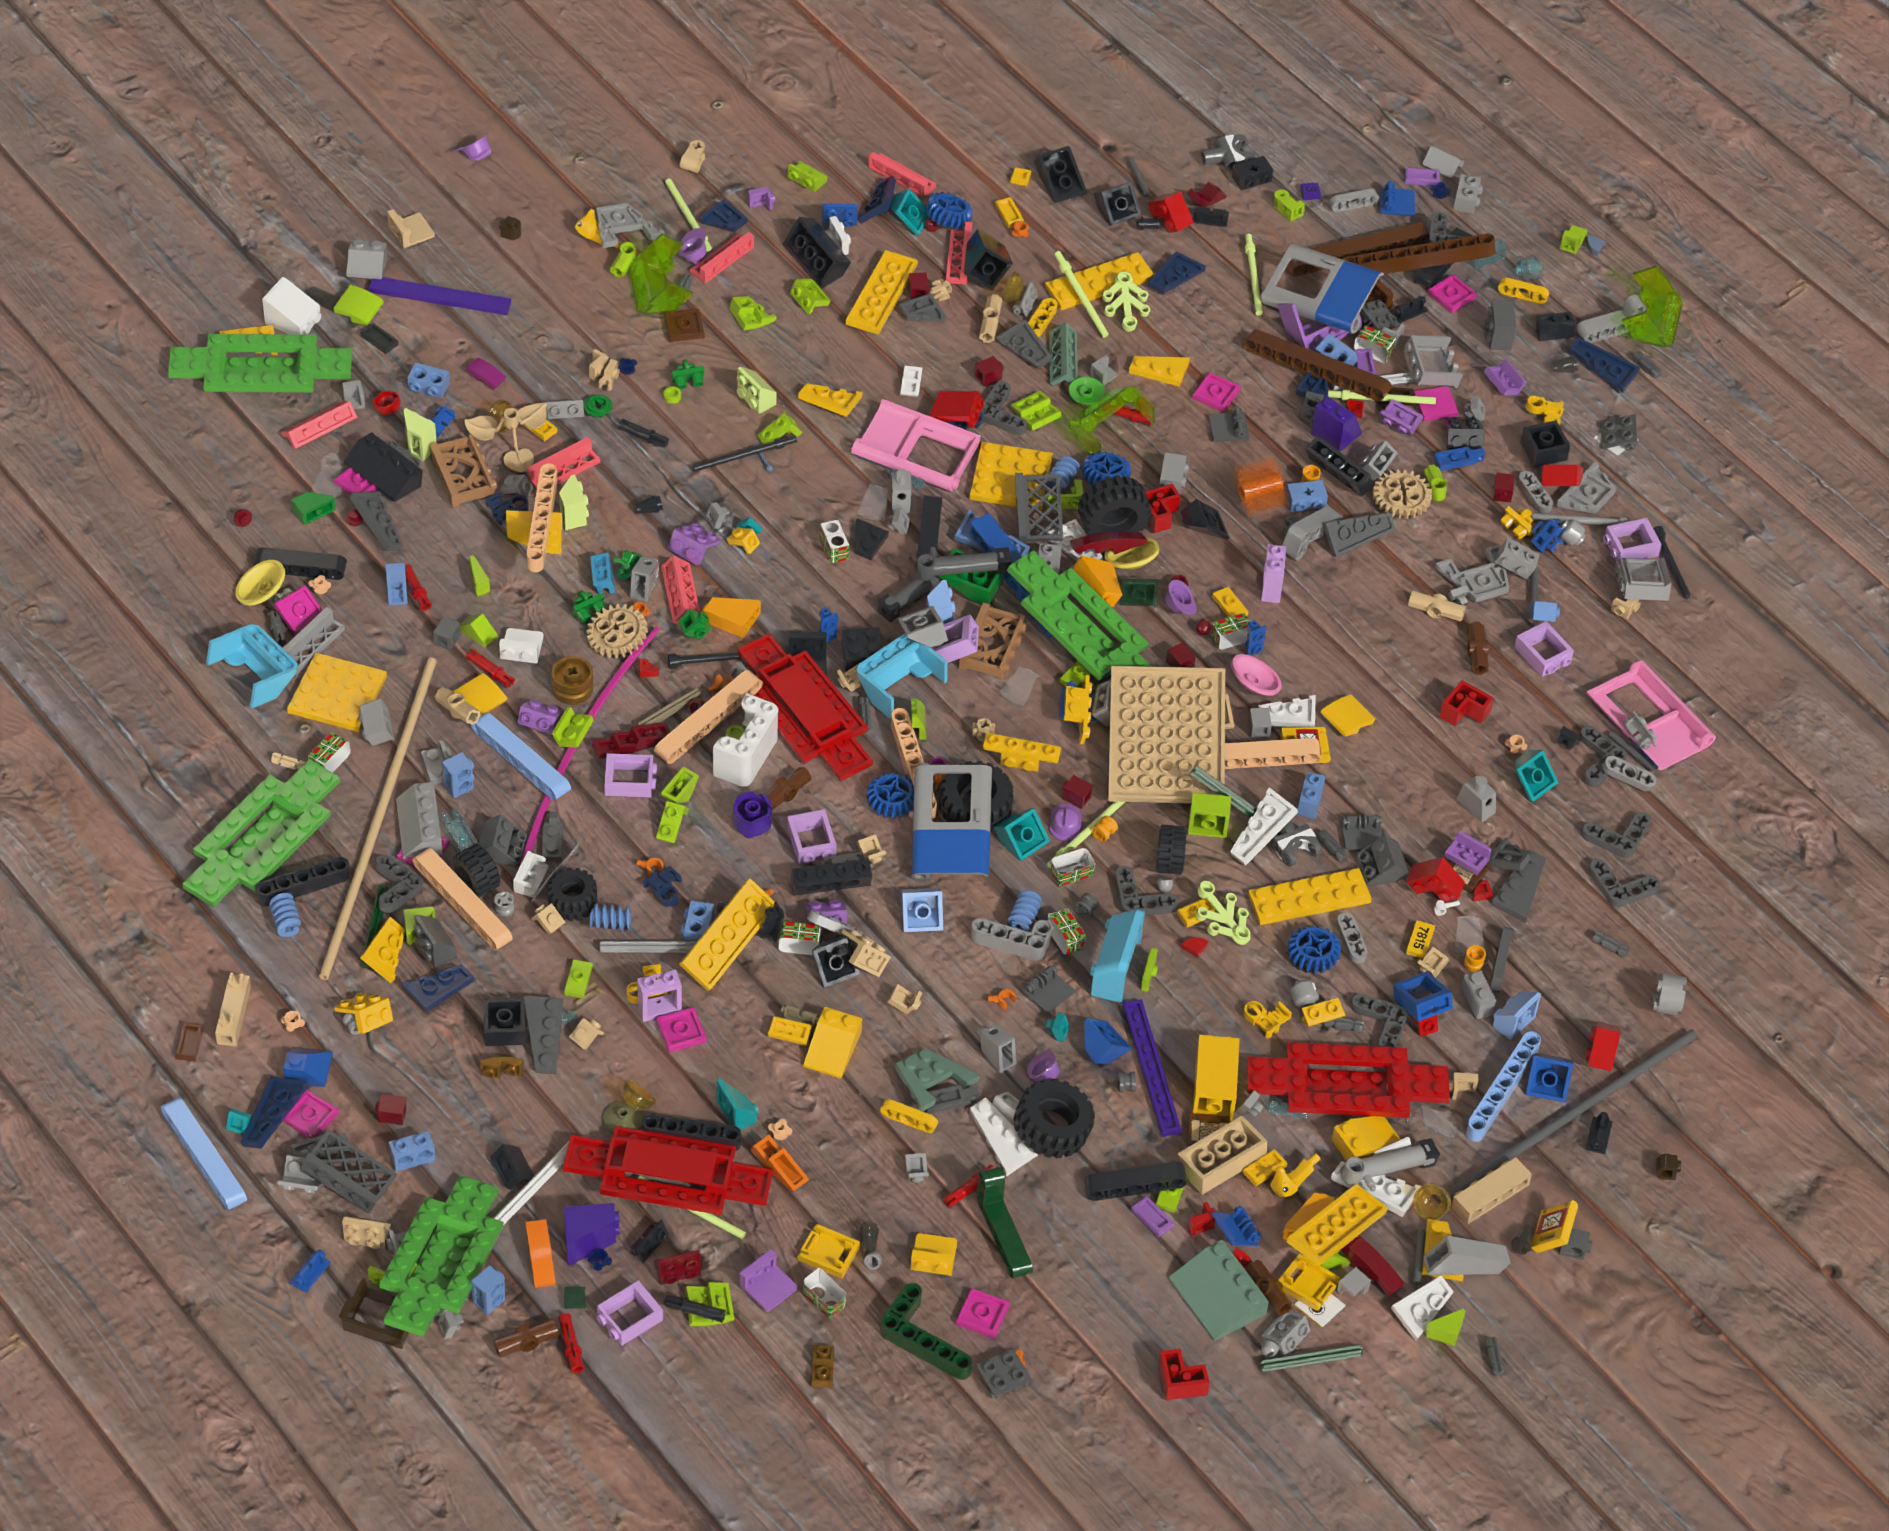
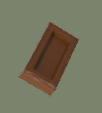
(189, 1042)

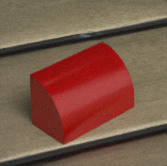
(1562, 475)

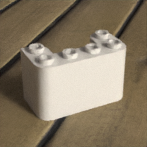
(742, 759)

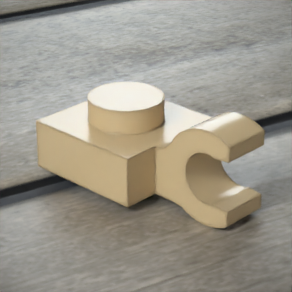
(610, 373)

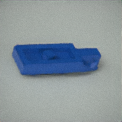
(1458, 458)

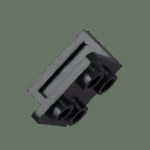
(1464, 433)
(813, 643)

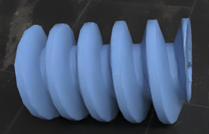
(1066, 468)
(1024, 910)
(285, 914)
(611, 917)

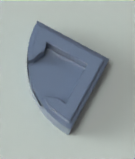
(1595, 244)

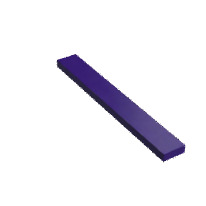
(441, 295)
(1151, 1068)

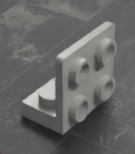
(296, 1177)

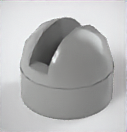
(1165, 884)
(869, 1260)
(1269, 1349)

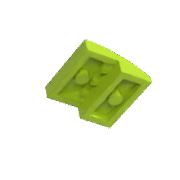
(358, 305)
(1036, 410)
(715, 1295)

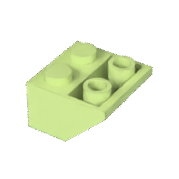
(755, 390)
(419, 434)
(573, 504)

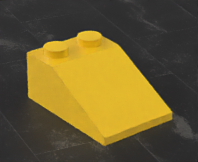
(520, 524)
(833, 1042)
(1363, 1136)

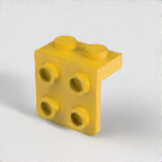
(369, 1011)
(934, 1254)

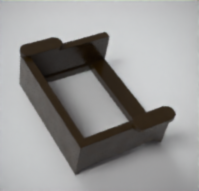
(351, 1309)

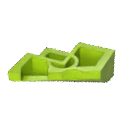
(750, 314)
(918, 717)

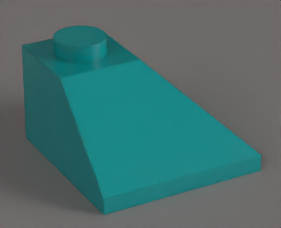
(909, 210)
(1535, 773)
(1022, 833)
(735, 1105)

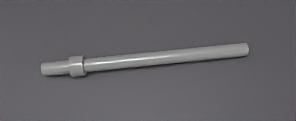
(1581, 519)

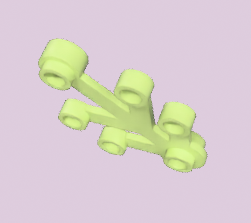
(1127, 299)
(1239, 932)

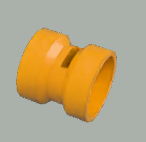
(1310, 473)
(1103, 830)
(1474, 958)

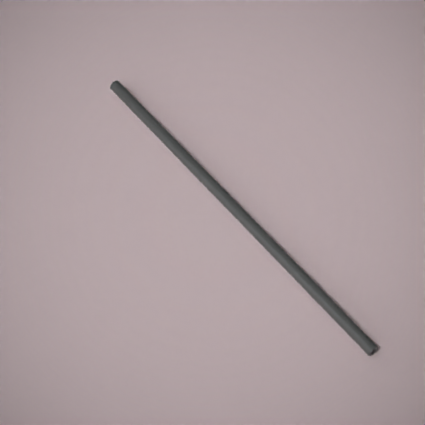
(1574, 1112)

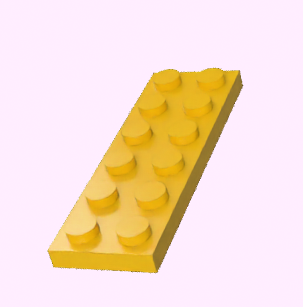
(1098, 279)
(881, 292)
(1309, 896)
(727, 935)
(1337, 1225)

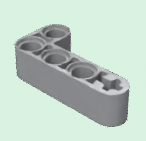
(1611, 323)
(1308, 530)
(1013, 940)

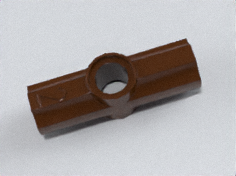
(1478, 648)
(786, 788)
(1271, 1288)
(526, 1337)

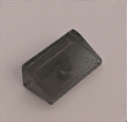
(322, 297)

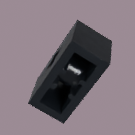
(1252, 173)

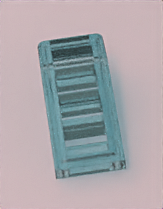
(1500, 254)

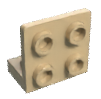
(409, 229)
(867, 955)
(365, 1232)

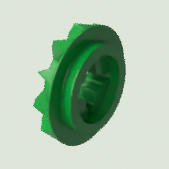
(602, 401)

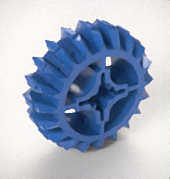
(948, 210)
(1104, 465)
(891, 795)
(1317, 943)

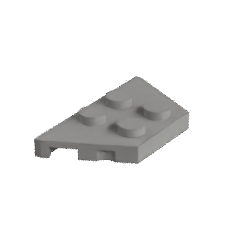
(1590, 494)

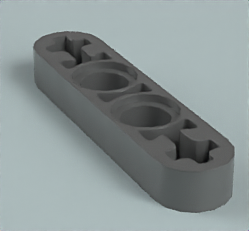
(1501, 959)

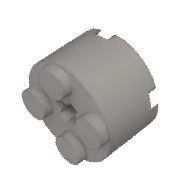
(1669, 994)

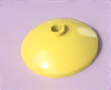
(1134, 557)
(260, 582)

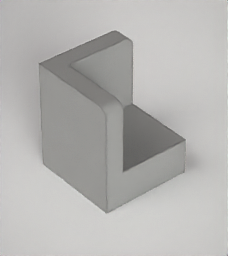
(1396, 334)
(1101, 371)
(354, 393)
(1259, 722)
(1354, 1283)

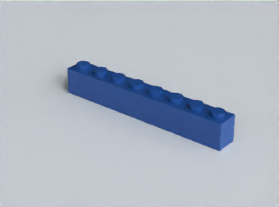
(989, 537)

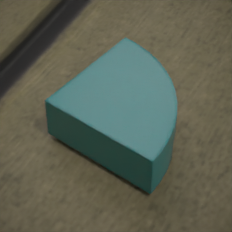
(751, 524)

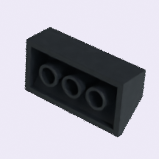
(816, 252)
(384, 467)

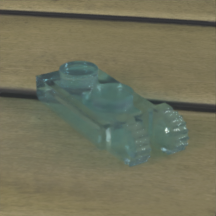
(459, 830)

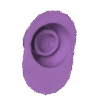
(477, 150)
(694, 245)
(1180, 598)
(1065, 822)
(1043, 1066)

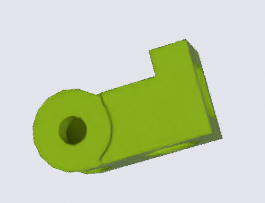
(1288, 206)

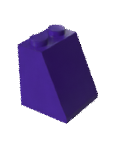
(1335, 424)
(589, 1229)

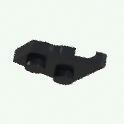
(868, 539)

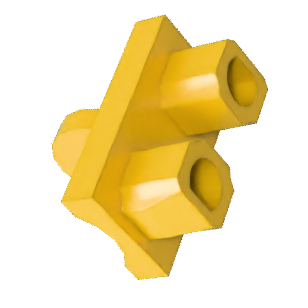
(1521, 519)

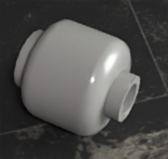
(1573, 532)
(1304, 993)

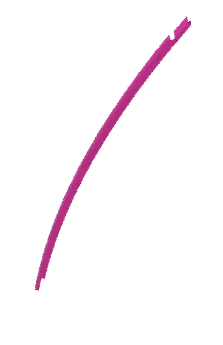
(569, 753)

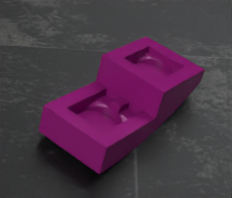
(488, 373)

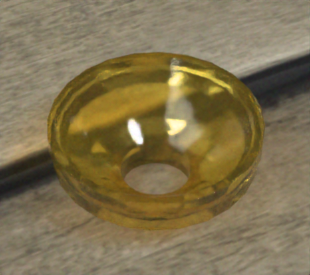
(1013, 288)
(497, 411)
(637, 1096)
(1423, 1203)

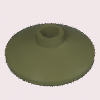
(612, 1116)

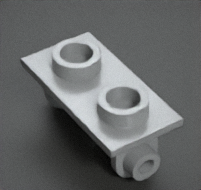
(1026, 300)
(565, 409)
(1645, 736)

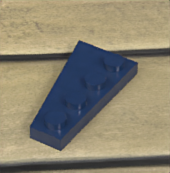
(1605, 364)
(274, 1105)

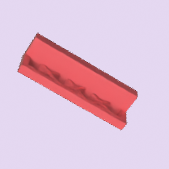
(904, 176)
(962, 244)
(723, 257)
(320, 424)
(564, 458)
(677, 588)

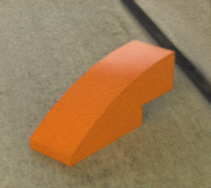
(779, 1160)
(540, 1253)

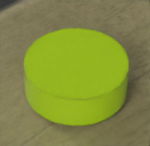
(672, 395)
(735, 731)

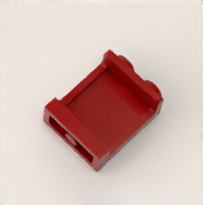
(958, 406)

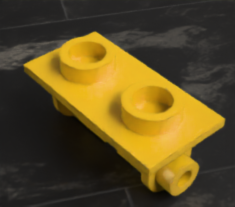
(1322, 1012)

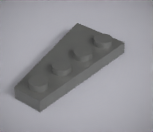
(375, 515)
(1354, 532)
(1519, 889)
(544, 1025)

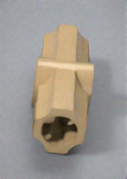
(990, 318)
(1437, 606)
(457, 705)

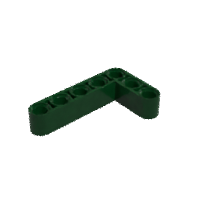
(991, 1203)
(920, 1337)

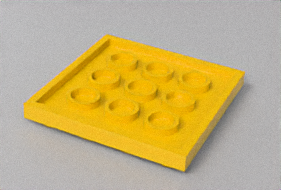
(997, 469)
(335, 691)

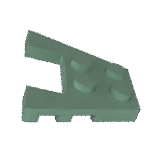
(927, 1069)

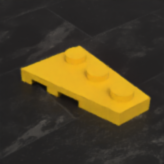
(1162, 369)
(1436, 1232)

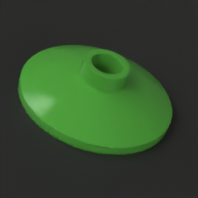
(1086, 390)

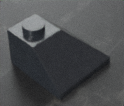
(1118, 203)
(1204, 519)
(833, 960)

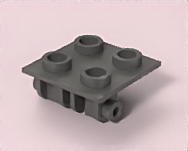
(1378, 316)
(1229, 426)
(1619, 432)
(1361, 831)
(1048, 989)
(1004, 1373)

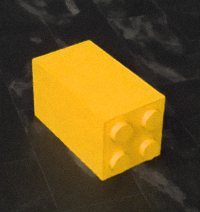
(1216, 1075)

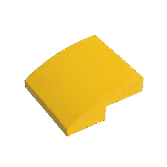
(482, 693)
(1347, 715)

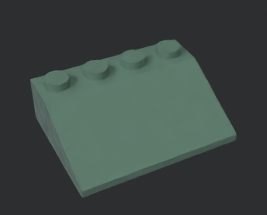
(1219, 1291)

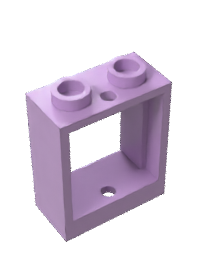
(1642, 526)
(1273, 573)
(1537, 634)
(966, 645)
(629, 762)
(806, 822)
(660, 1005)
(645, 1300)

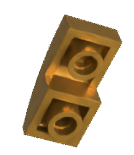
(496, 1066)
(822, 1366)

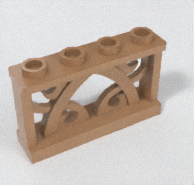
(456, 491)
(984, 620)

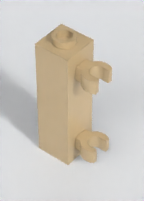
(233, 1009)

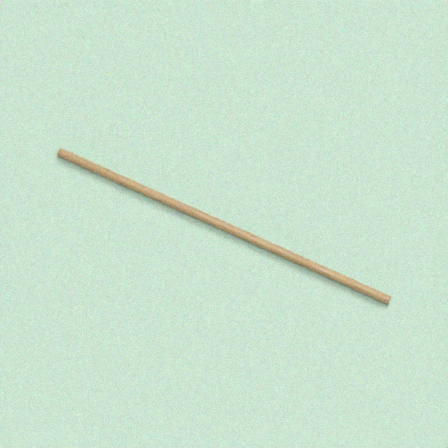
(377, 820)

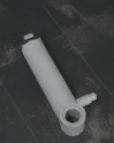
(1364, 1169)

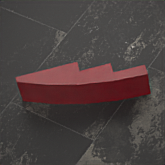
(1113, 541)
(628, 742)
(1374, 1266)

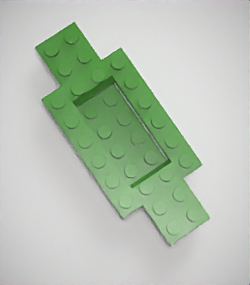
(260, 373)
(1069, 625)
(269, 841)
(450, 1259)

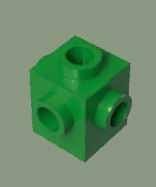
(695, 624)

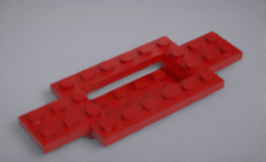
(814, 702)
(1348, 1091)
(670, 1159)

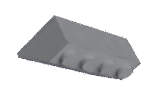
(419, 820)

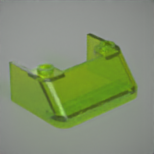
(649, 278)
(1663, 306)
(1086, 422)

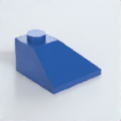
(1103, 1041)
(308, 1065)
(1550, 1077)

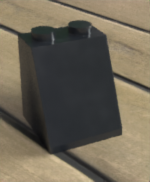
(986, 260)

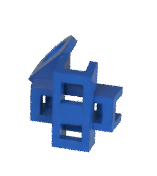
(1544, 537)

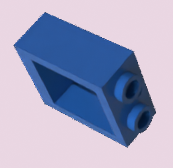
(1421, 1009)

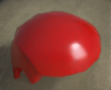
(387, 402)

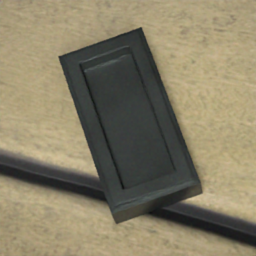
(379, 338)

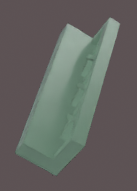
(1067, 352)

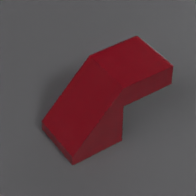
(1208, 195)

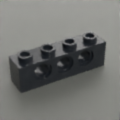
(1339, 466)
(831, 877)

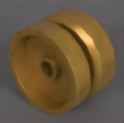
(572, 680)

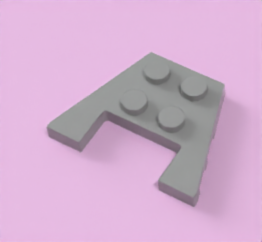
(622, 218)
(1482, 581)

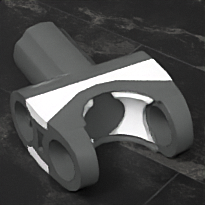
(1227, 151)
(1295, 839)

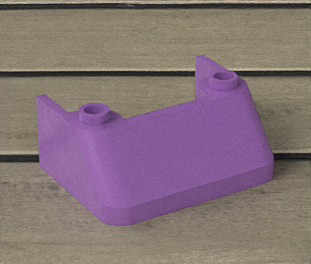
(1310, 334)

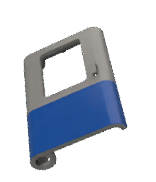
(1339, 297)
(951, 845)

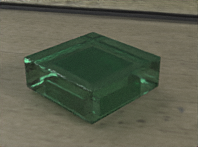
(574, 1297)

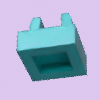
(1058, 1027)
(238, 1121)

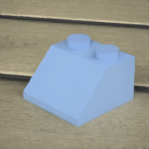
(922, 909)
(1516, 1014)

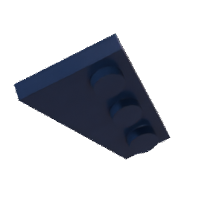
(880, 200)
(1175, 272)
(435, 989)

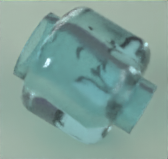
(1529, 268)

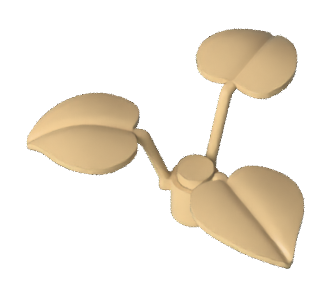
(531, 416)

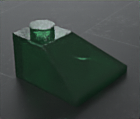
(1139, 591)

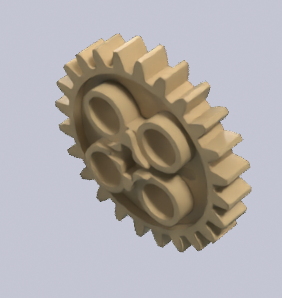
(1390, 497)
(610, 631)

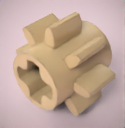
(941, 289)
(982, 727)

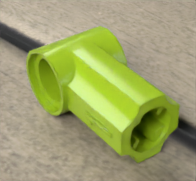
(624, 259)
(1437, 482)

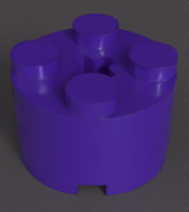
(752, 814)

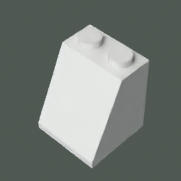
(290, 309)

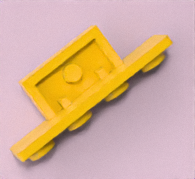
(1076, 707)
(1020, 752)

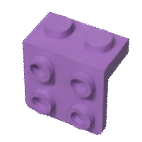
(691, 542)
(766, 1281)

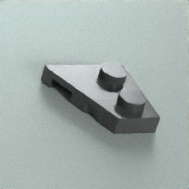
(922, 309)
(1509, 856)

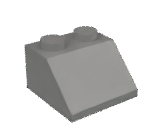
(366, 259)
(924, 627)

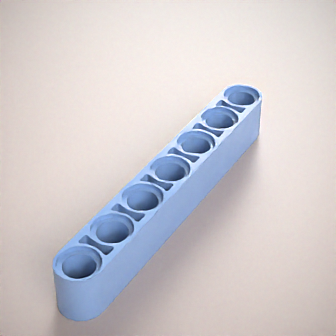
(521, 756)
(1525, 1049)
(203, 1153)

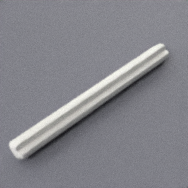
(532, 1186)

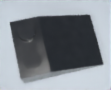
(1060, 174)

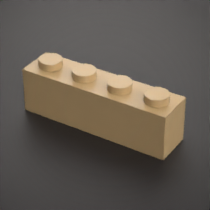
(1491, 1190)

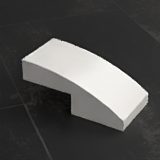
(911, 381)

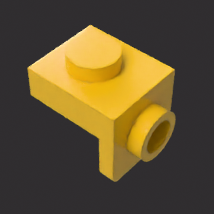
(744, 537)

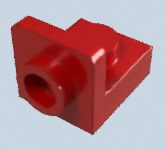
(1427, 1025)
(1202, 1222)

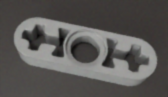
(1343, 201)
(1534, 484)
(1614, 772)
(830, 922)
(1352, 930)

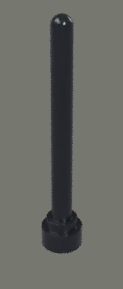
(1660, 532)
(675, 660)

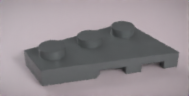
(1025, 344)

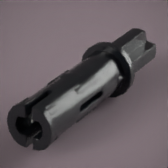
(646, 434)
(695, 1308)

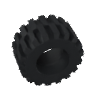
(1171, 849)
(477, 869)
(572, 881)

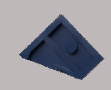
(724, 216)
(1313, 385)

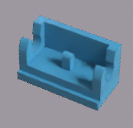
(603, 572)

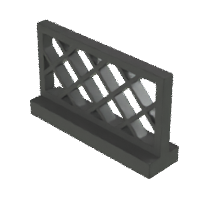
(1023, 504)
(340, 1181)

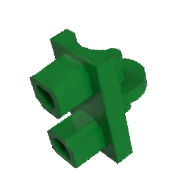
(687, 372)
(628, 561)
(585, 603)

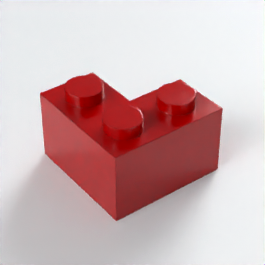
(1173, 210)
(1162, 502)
(1466, 701)
(1436, 876)
(1604, 1046)
(1180, 1380)

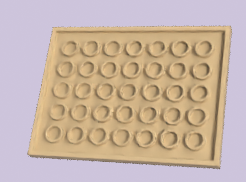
(1162, 729)

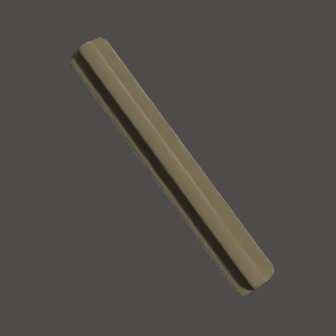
(671, 708)

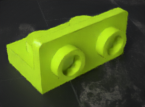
(806, 176)
(808, 295)
(571, 728)

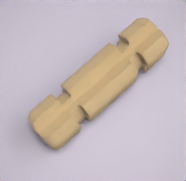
(287, 761)

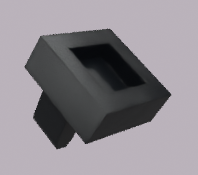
(1570, 736)

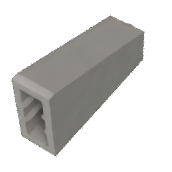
(1466, 1257)

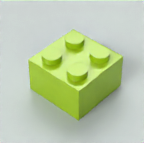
(1209, 815)

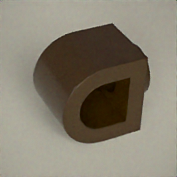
(510, 228)
(1667, 1166)

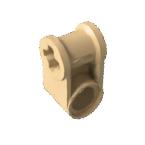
(693, 156)

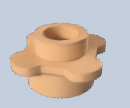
(320, 585)
(1516, 744)
(292, 1016)
(780, 1134)

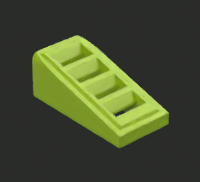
(480, 579)

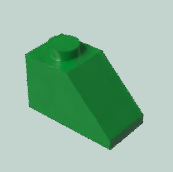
(312, 506)

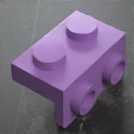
(1506, 378)
(1401, 416)
(539, 716)
(1468, 853)
(833, 908)

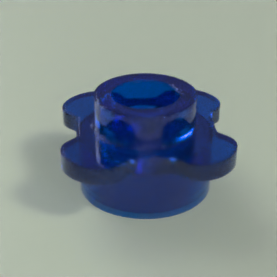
(1440, 190)
(627, 366)
(599, 1254)

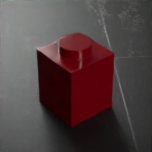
(918, 285)
(988, 371)
(1503, 487)
(1180, 656)
(1077, 791)
(391, 1109)

